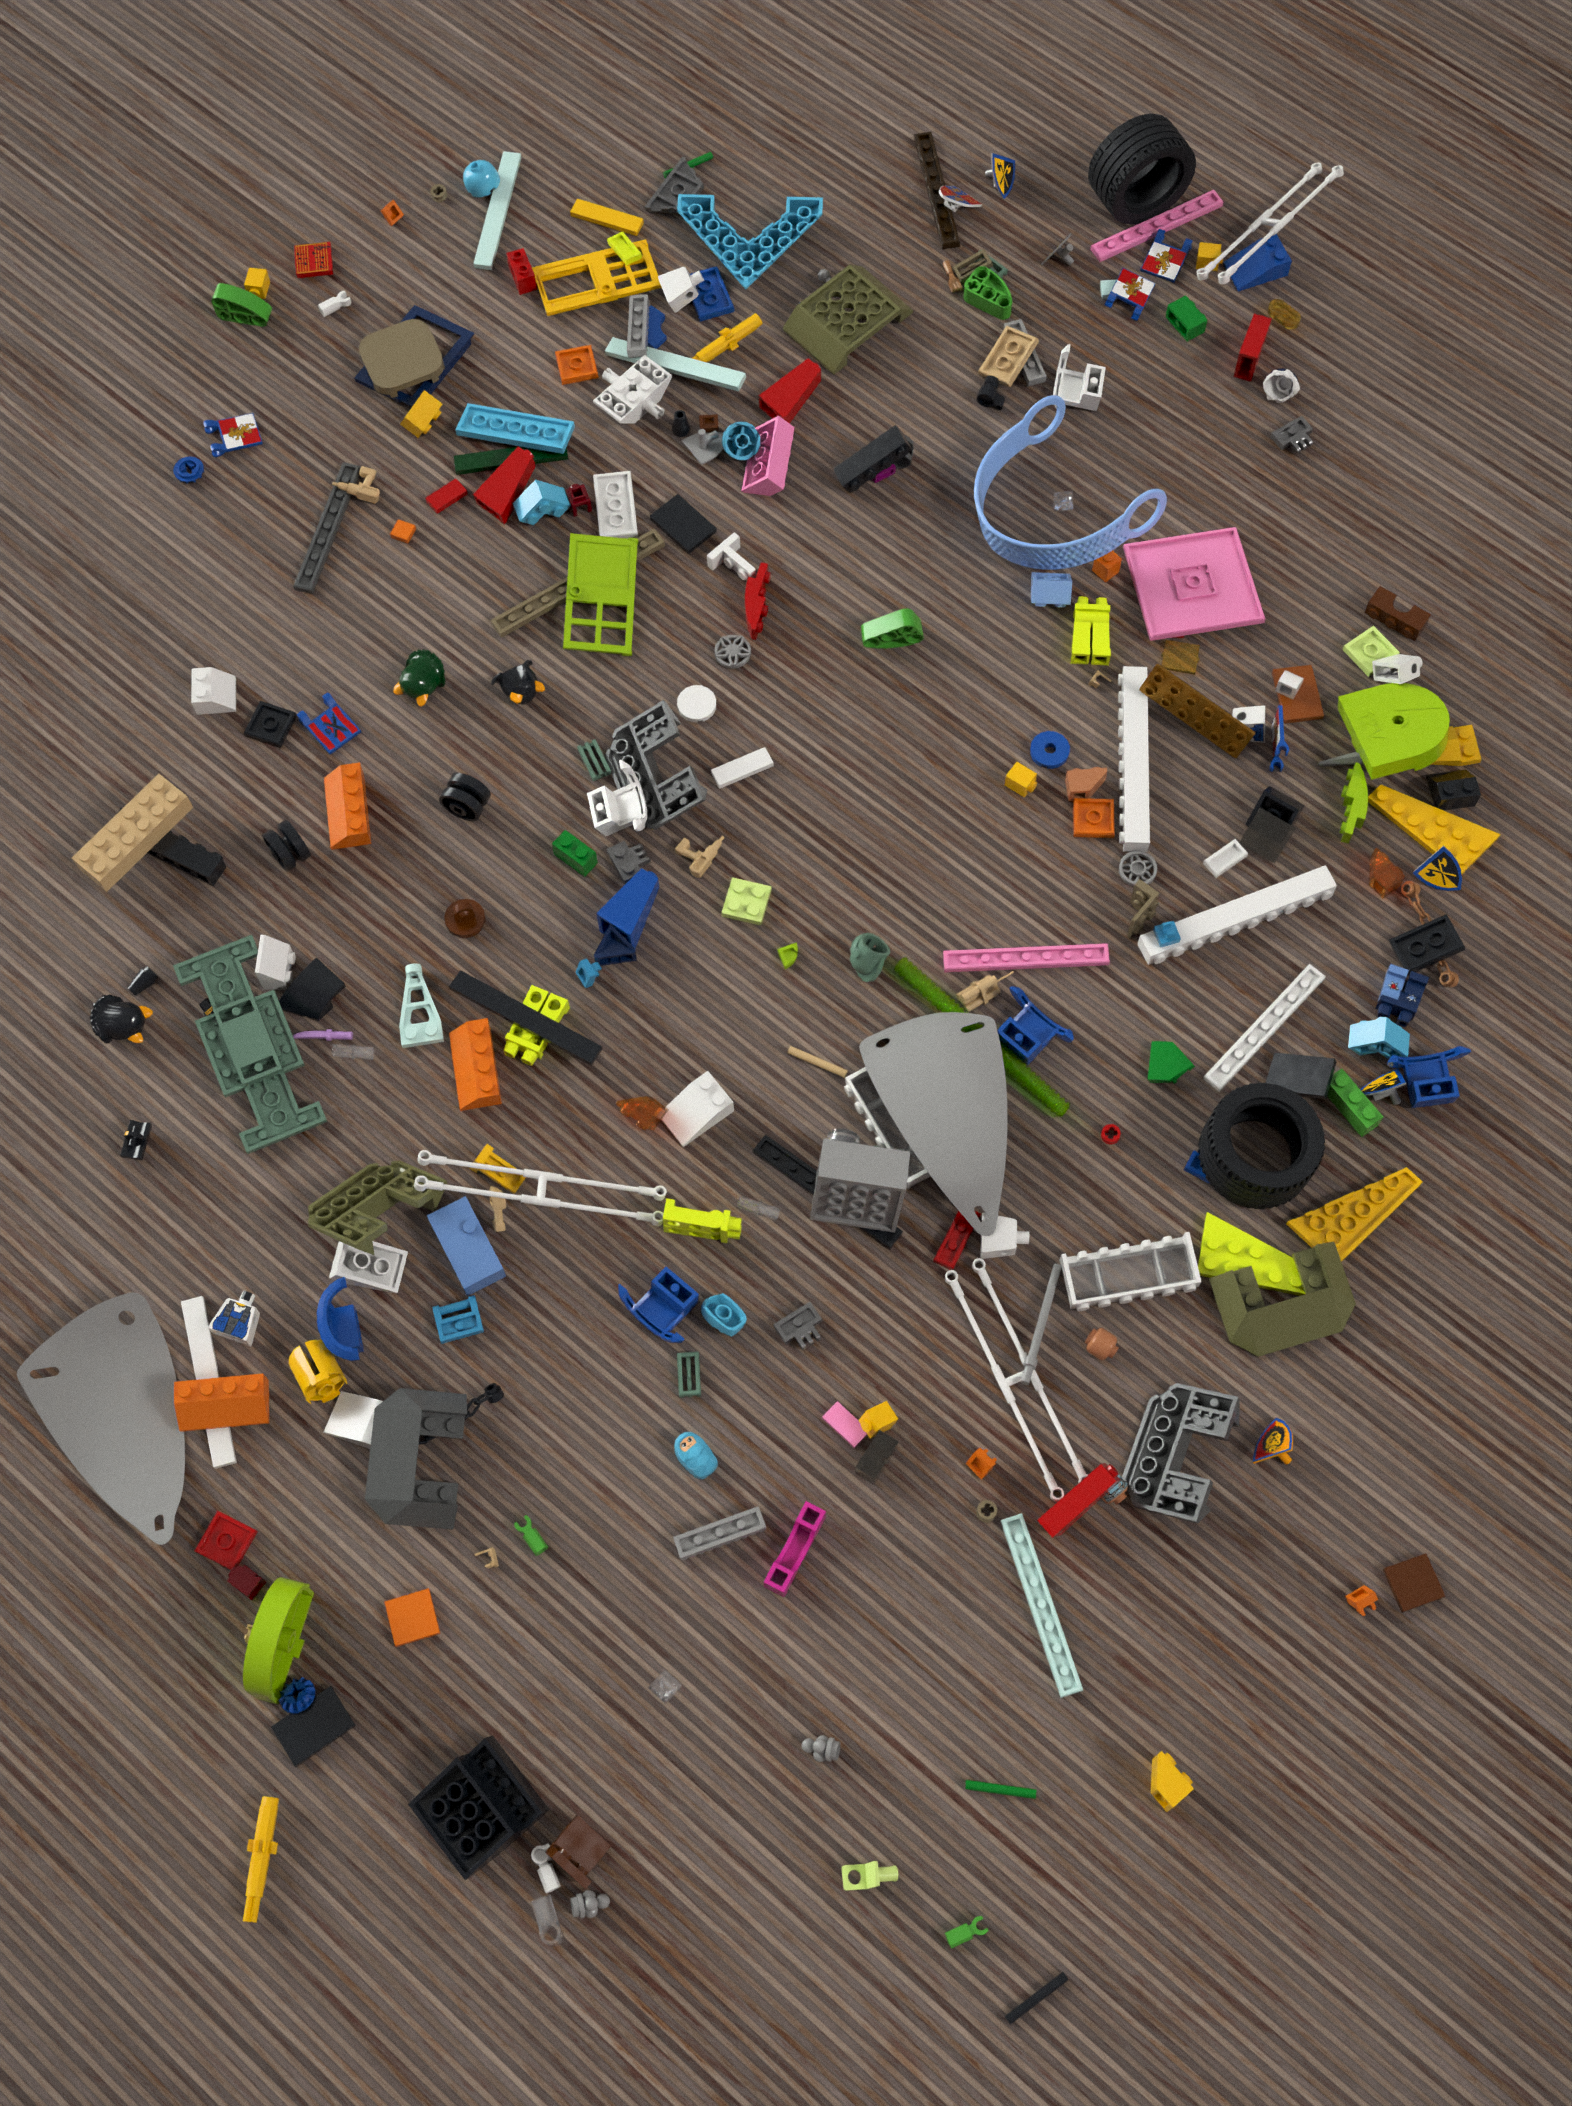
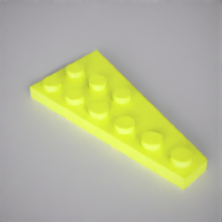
(1230, 1249)

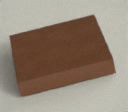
(1414, 1583)

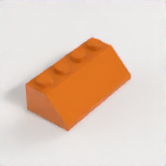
(347, 807)
(475, 1065)
(222, 1402)

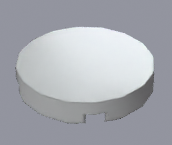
(696, 703)

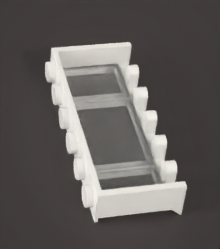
(880, 1121)
(1130, 1272)

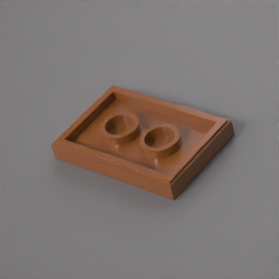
(1306, 703)

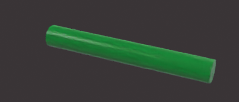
(694, 162)
(1000, 1789)

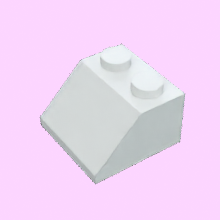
(213, 691)
(274, 964)

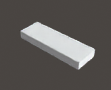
(742, 767)

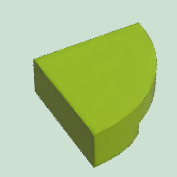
(788, 954)

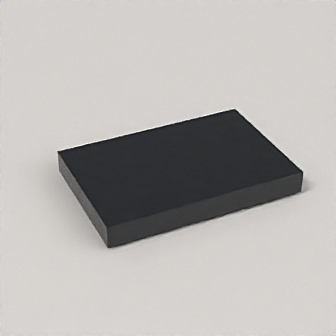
(683, 523)
(1427, 944)
(1302, 1074)
(314, 1728)

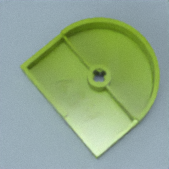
(1395, 727)
(276, 1638)

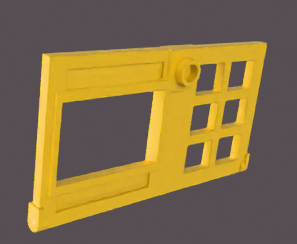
(600, 273)

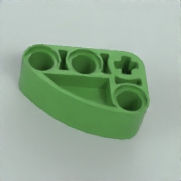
(988, 293)
(240, 306)
(893, 630)

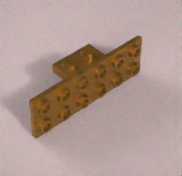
(1196, 711)

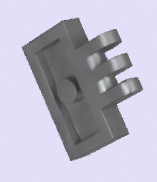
(1294, 435)
(627, 860)
(799, 1326)

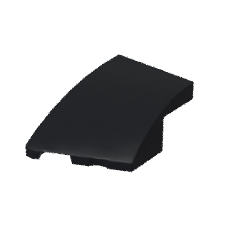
(312, 991)

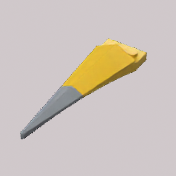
(1459, 751)

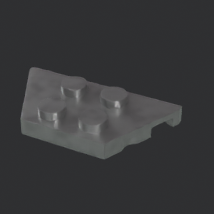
(679, 181)

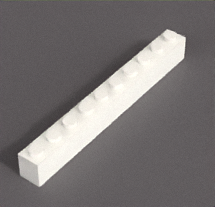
(1134, 760)
(1242, 913)

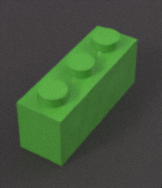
(1353, 1103)

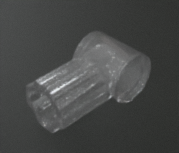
(547, 1919)

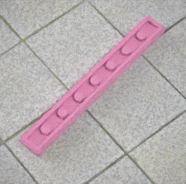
(1148, 229)
(1026, 958)

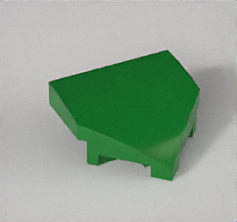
(1167, 1063)

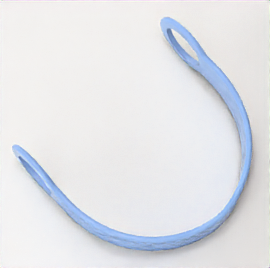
(1051, 555)

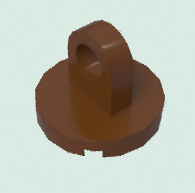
(464, 918)

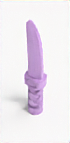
(328, 1035)

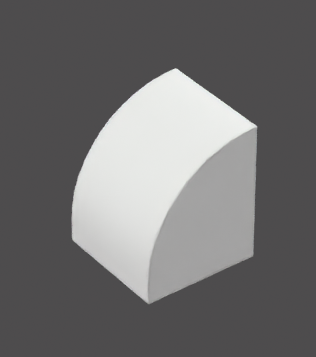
(1289, 684)

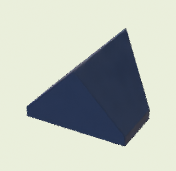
(614, 949)

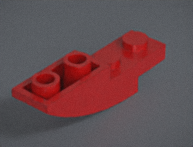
(756, 601)

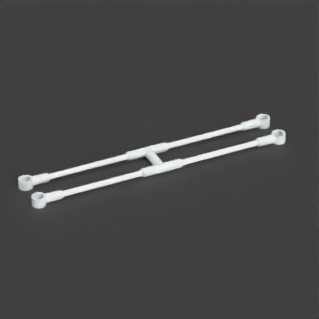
(1224, 277)
(542, 1178)
(1004, 1383)

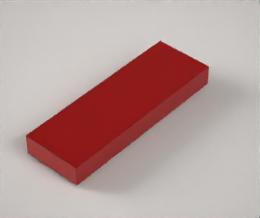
(954, 1242)

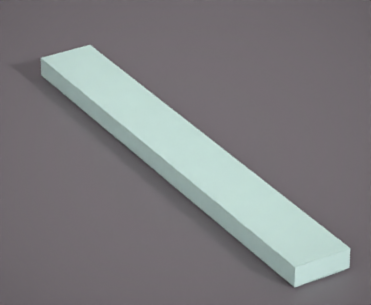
(497, 211)
(682, 365)
(1041, 1606)

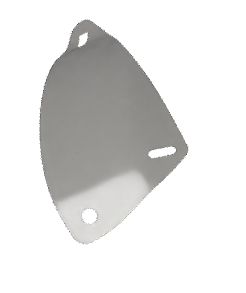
(948, 1104)
(115, 1409)

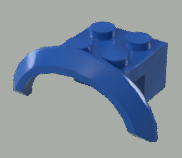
(1030, 1029)
(1429, 1077)
(662, 1305)
(340, 1325)

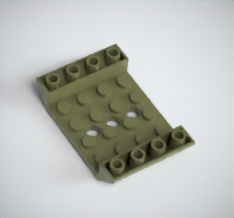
(830, 331)

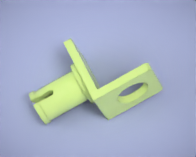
(870, 1875)

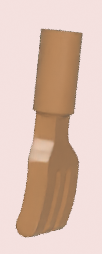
(953, 282)

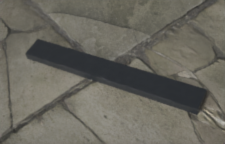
(526, 1018)
(805, 1177)

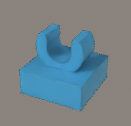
(1166, 934)
(587, 972)

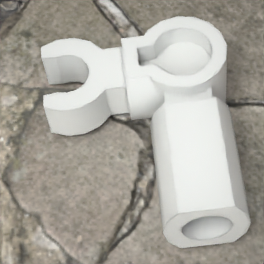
(546, 1871)

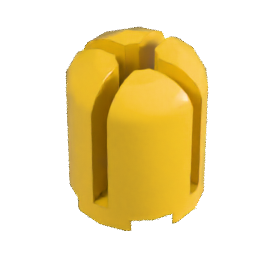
(324, 1385)

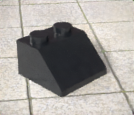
(1453, 789)
(1278, 805)

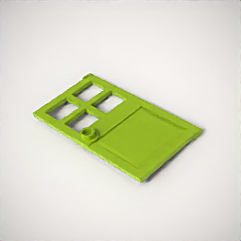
(601, 574)

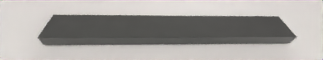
(326, 531)

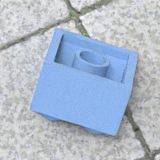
(1051, 589)

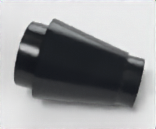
(680, 424)
(144, 979)

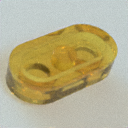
(1286, 316)

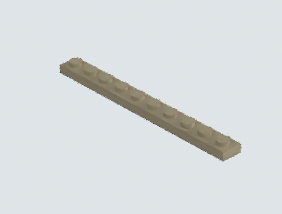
(556, 594)

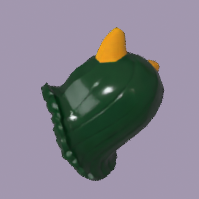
(421, 676)

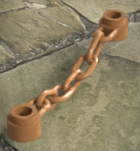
(1414, 892)

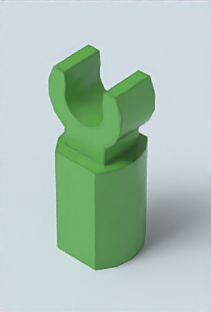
(532, 1537)
(964, 1933)

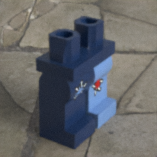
(1398, 1002)

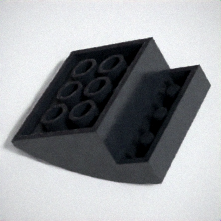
(478, 1806)

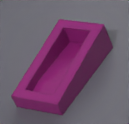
(885, 473)

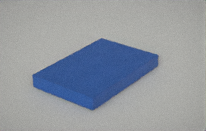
(712, 297)

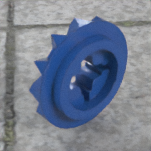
(194, 464)
(304, 1698)

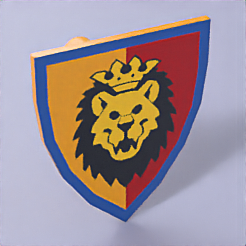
(1273, 1442)

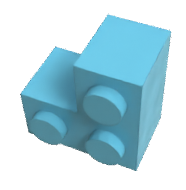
(541, 499)
(1379, 1036)

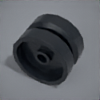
(464, 797)
(285, 845)

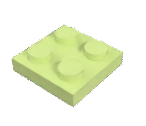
(1369, 647)
(746, 901)

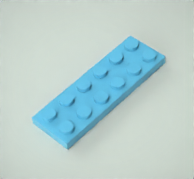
(515, 428)

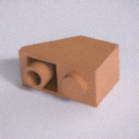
(1084, 782)

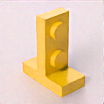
(507, 1180)

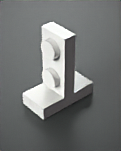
(727, 553)

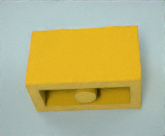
(421, 414)

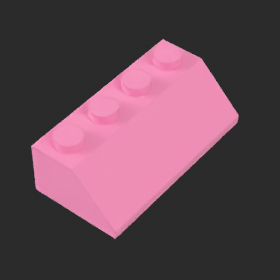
(768, 467)

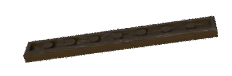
(934, 181)

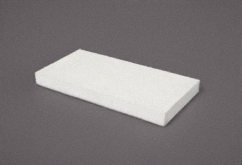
(615, 505)

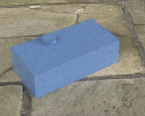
(466, 1246)

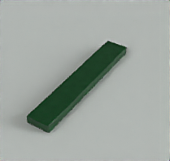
(493, 459)

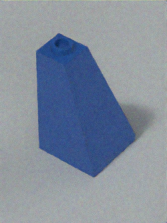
(630, 906)

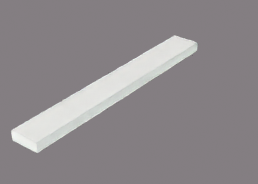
(1264, 1027)
(206, 1367)

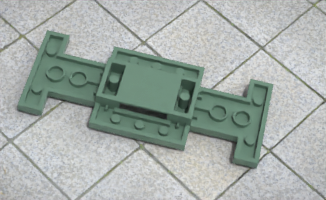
(242, 1047)

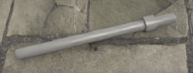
(1030, 1361)

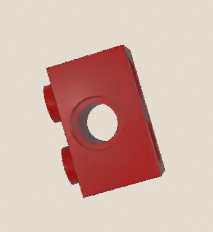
(521, 271)

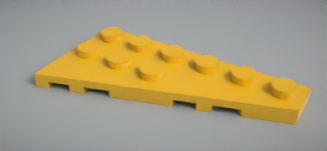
(1434, 826)
(1355, 1215)

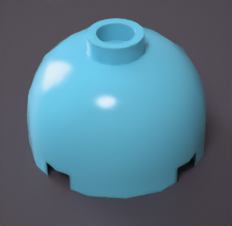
(480, 178)
(741, 440)

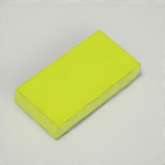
(624, 248)

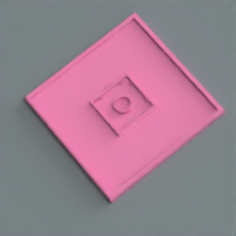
(1193, 584)

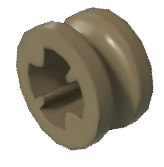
(438, 188)
(981, 1517)

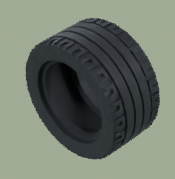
(1141, 168)
(1282, 1111)

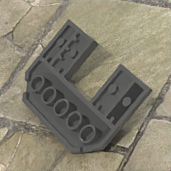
(634, 745)
(1162, 1444)
(394, 1452)

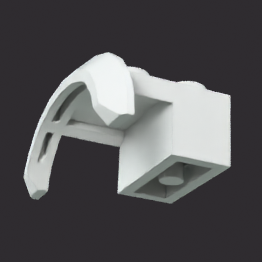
(1079, 388)
(619, 808)

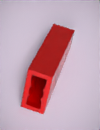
(1252, 347)
(791, 391)
(506, 484)
(1079, 1500)

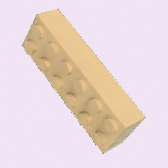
(132, 832)

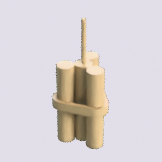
(980, 992)

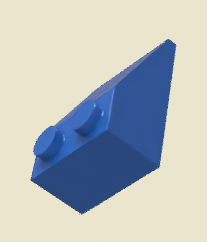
(1263, 266)

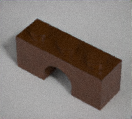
(1408, 623)

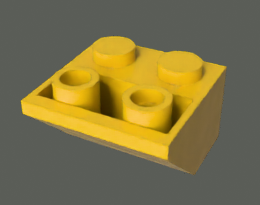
(1167, 1783)

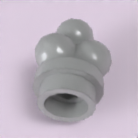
(824, 1748)
(588, 1904)

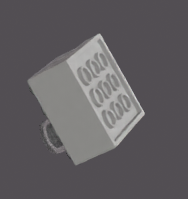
(859, 1183)

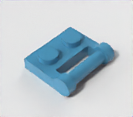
(459, 1325)

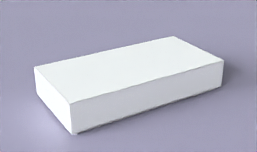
(1225, 858)

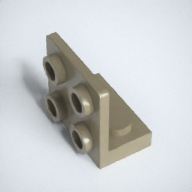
(1145, 901)

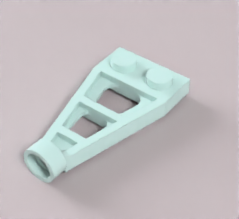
(424, 1032)

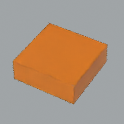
(403, 531)

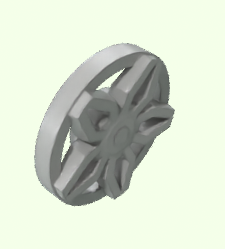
(732, 651)
(1137, 868)

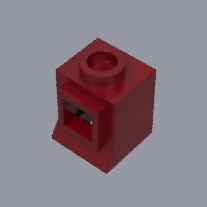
(578, 496)
(246, 1581)

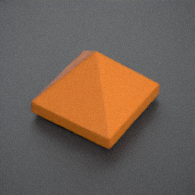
(392, 212)

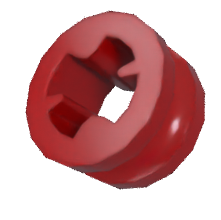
(1115, 1138)

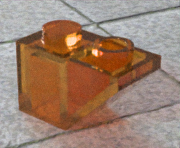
(1383, 874)
(644, 1110)

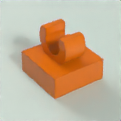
(981, 1463)
(1362, 1598)

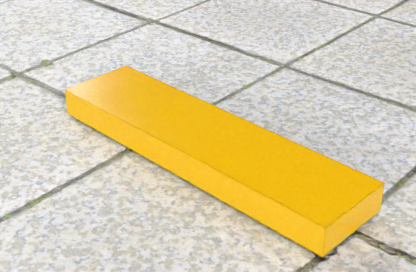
(607, 217)

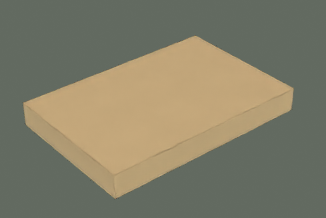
(1008, 355)

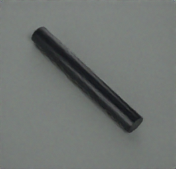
(1036, 1998)

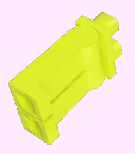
(1095, 617)
(520, 1039)
(700, 1224)

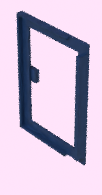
(450, 358)

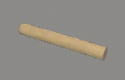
(817, 1061)

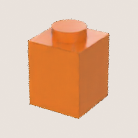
(1107, 566)

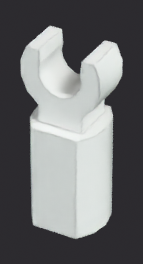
(334, 304)

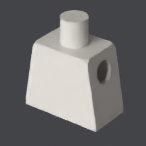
(680, 287)
(1406, 668)
(1003, 1240)

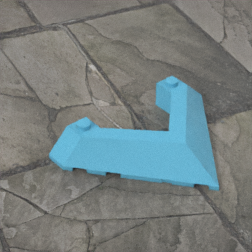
(753, 257)

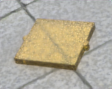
(1180, 657)

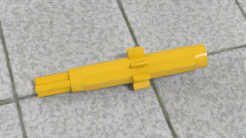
(728, 339)
(261, 1849)

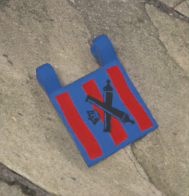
(331, 727)

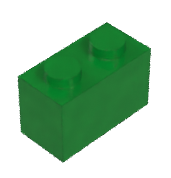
(1186, 318)
(574, 853)

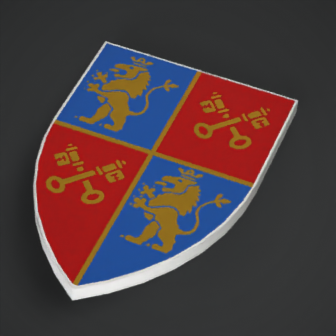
(957, 196)

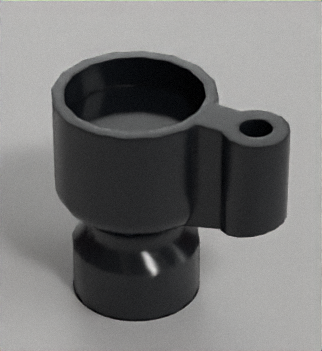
(988, 394)

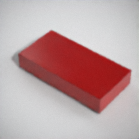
(446, 496)

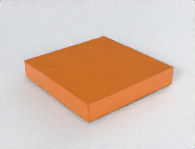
(576, 364)
(1093, 818)
(412, 1617)

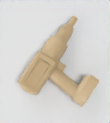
(362, 490)
(701, 860)
(497, 1205)

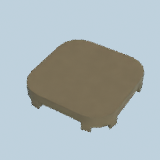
(401, 356)

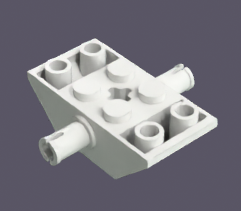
(634, 391)

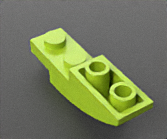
(1355, 800)

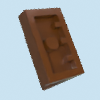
(578, 1850)

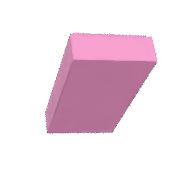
(845, 1424)

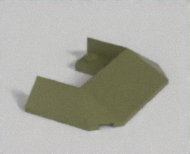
(352, 1207)
(1293, 1321)

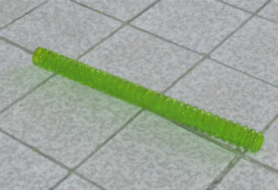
(1010, 1061)

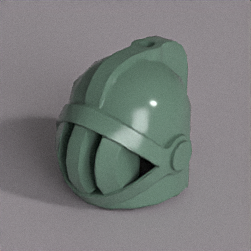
(866, 958)

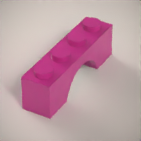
(795, 1550)

